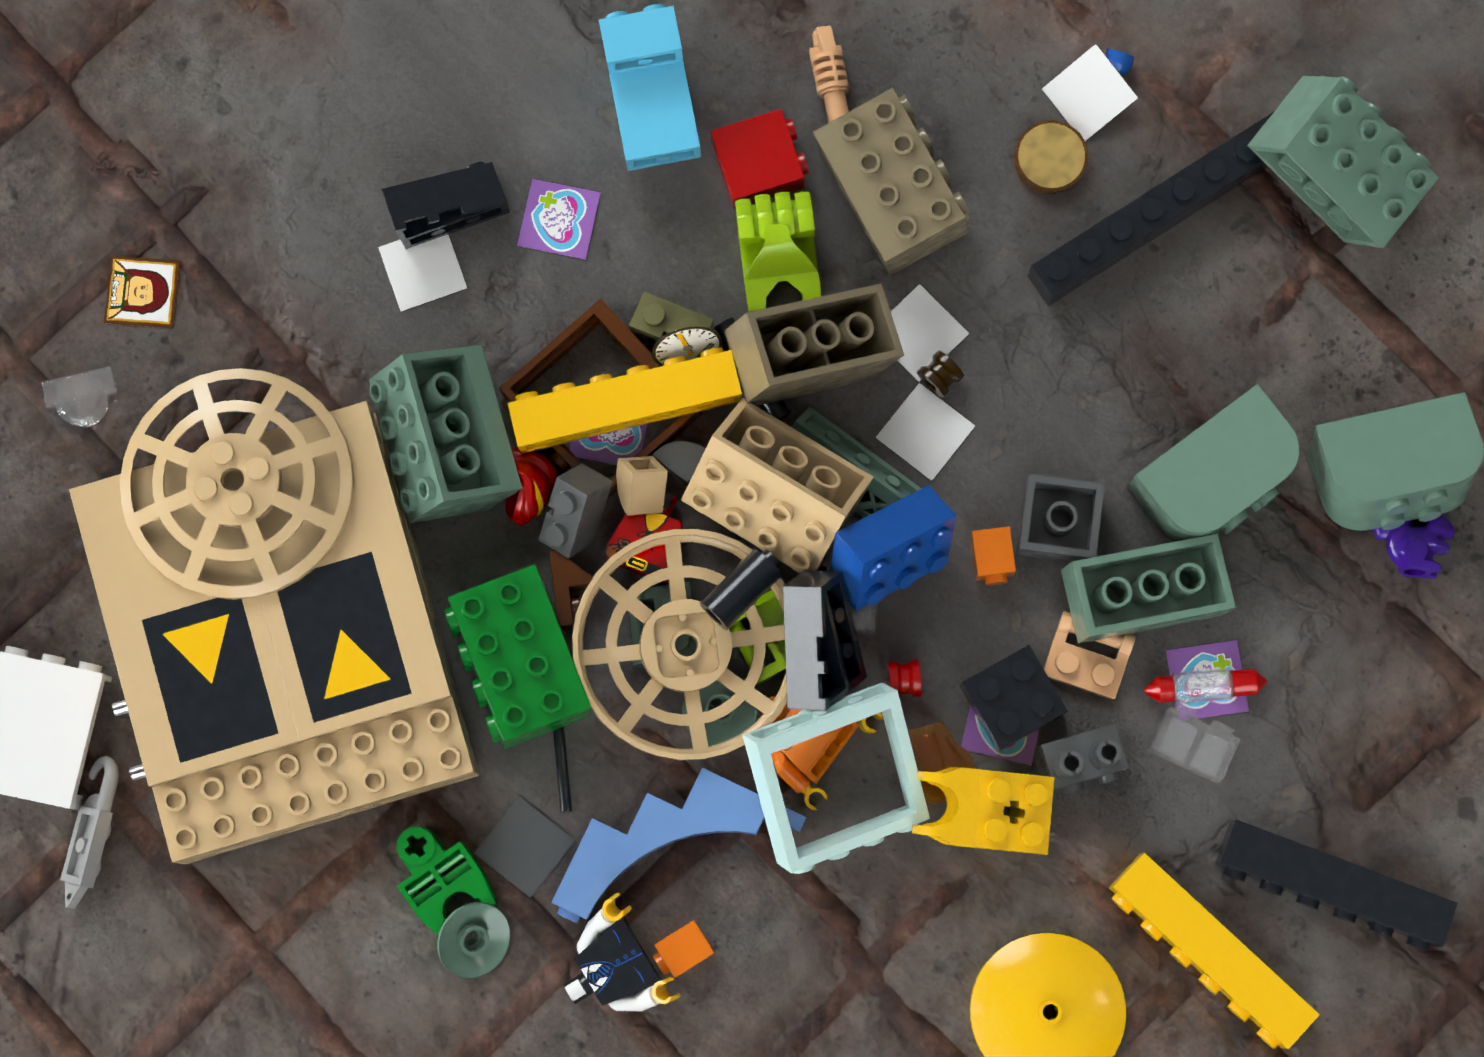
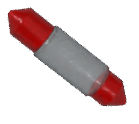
(1205, 685)

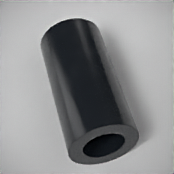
(742, 588)

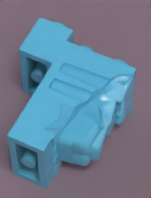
(650, 87)

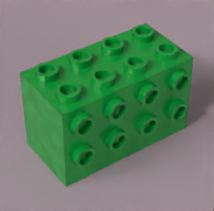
(517, 657)

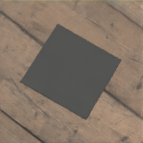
(524, 846)

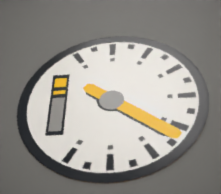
(686, 342)

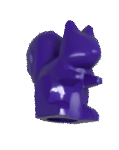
(1414, 546)

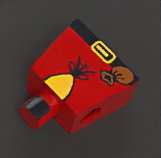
(639, 526)

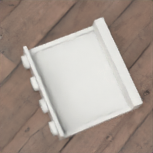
(46, 725)

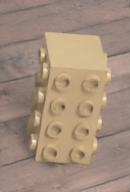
(776, 487)

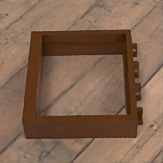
(596, 315)

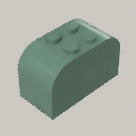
(1396, 463)
(1219, 470)

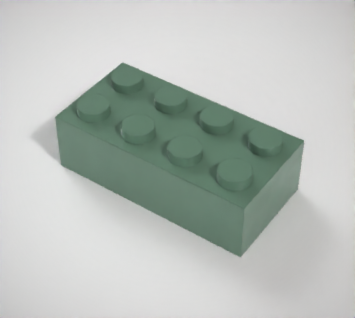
(1147, 588)

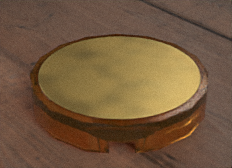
(1051, 157)

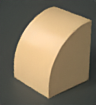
(641, 485)

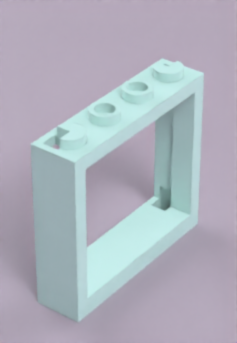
(810, 724)

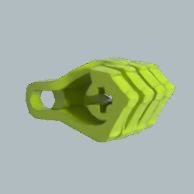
(777, 246)

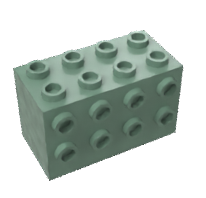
(1344, 160)

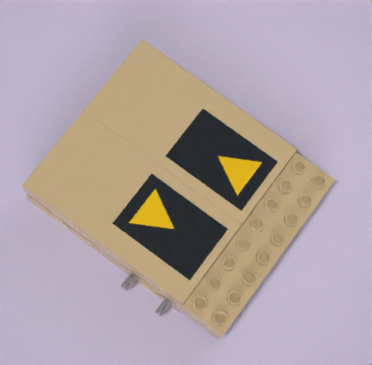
(287, 699)

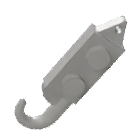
(90, 835)

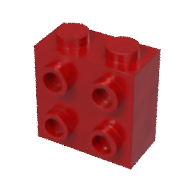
(759, 156)

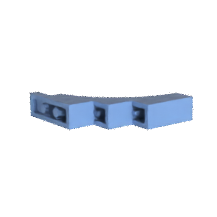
(606, 853)

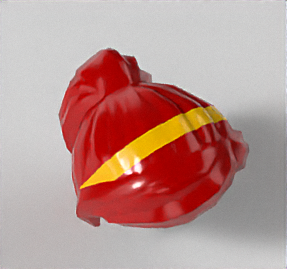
(537, 480)

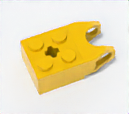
(977, 805)

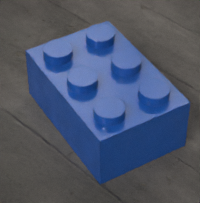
(893, 547)

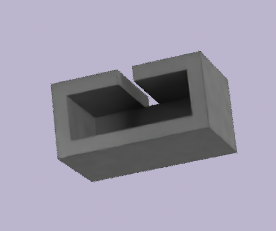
(577, 510)

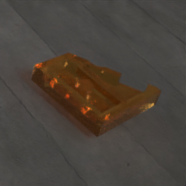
(934, 751)

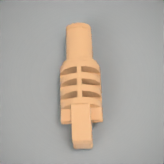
(829, 72)

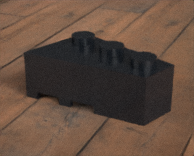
(445, 203)
(819, 641)

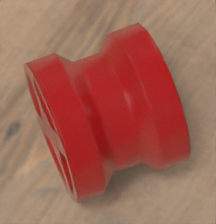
(905, 677)

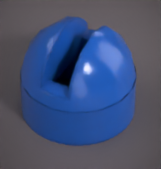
(1121, 61)

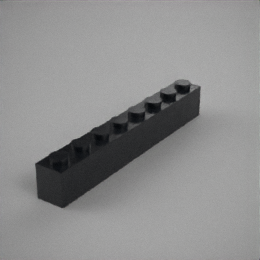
(1147, 217)

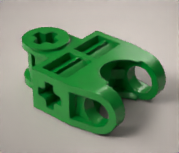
(432, 902)

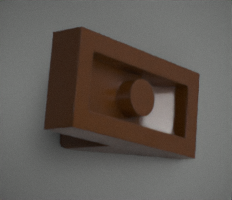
(567, 578)

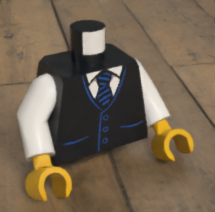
(616, 965)

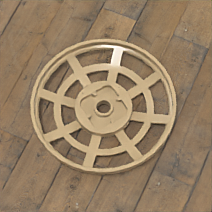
(253, 499)
(659, 653)

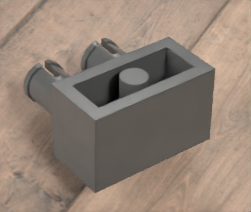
(1084, 758)

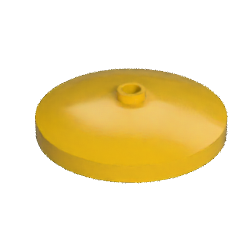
(1040, 972)

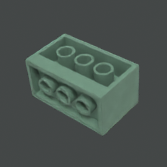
(444, 433)

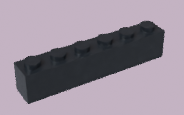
(1335, 884)

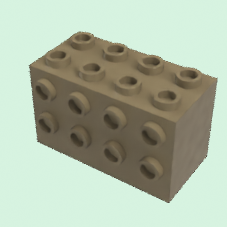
(893, 180)

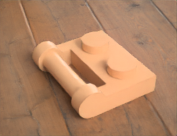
(1086, 668)

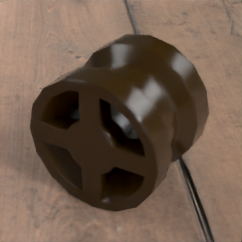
(940, 374)

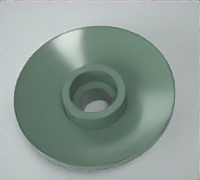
(483, 949)

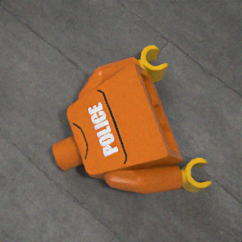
(812, 757)

